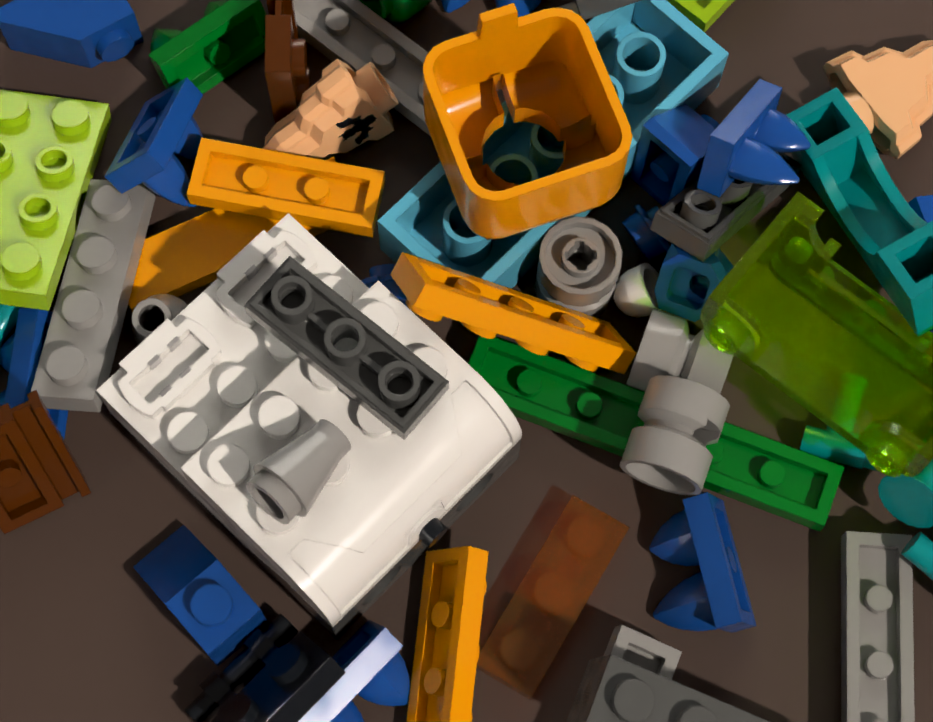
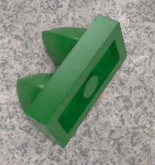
(213, 46)

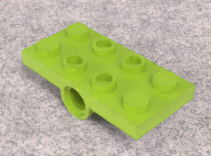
(44, 176)

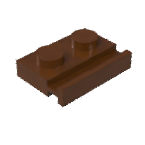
(284, 59)
(34, 465)

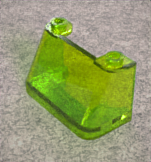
(828, 341)

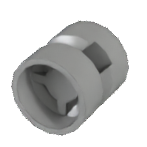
(579, 265)
(674, 352)
(677, 426)

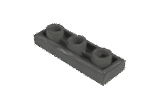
(705, 222)
(375, 373)

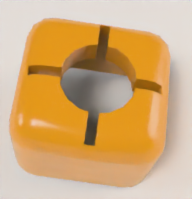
(547, 79)

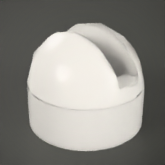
(635, 291)

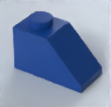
(71, 30)
(671, 151)
(201, 594)

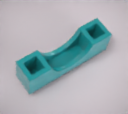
(868, 204)

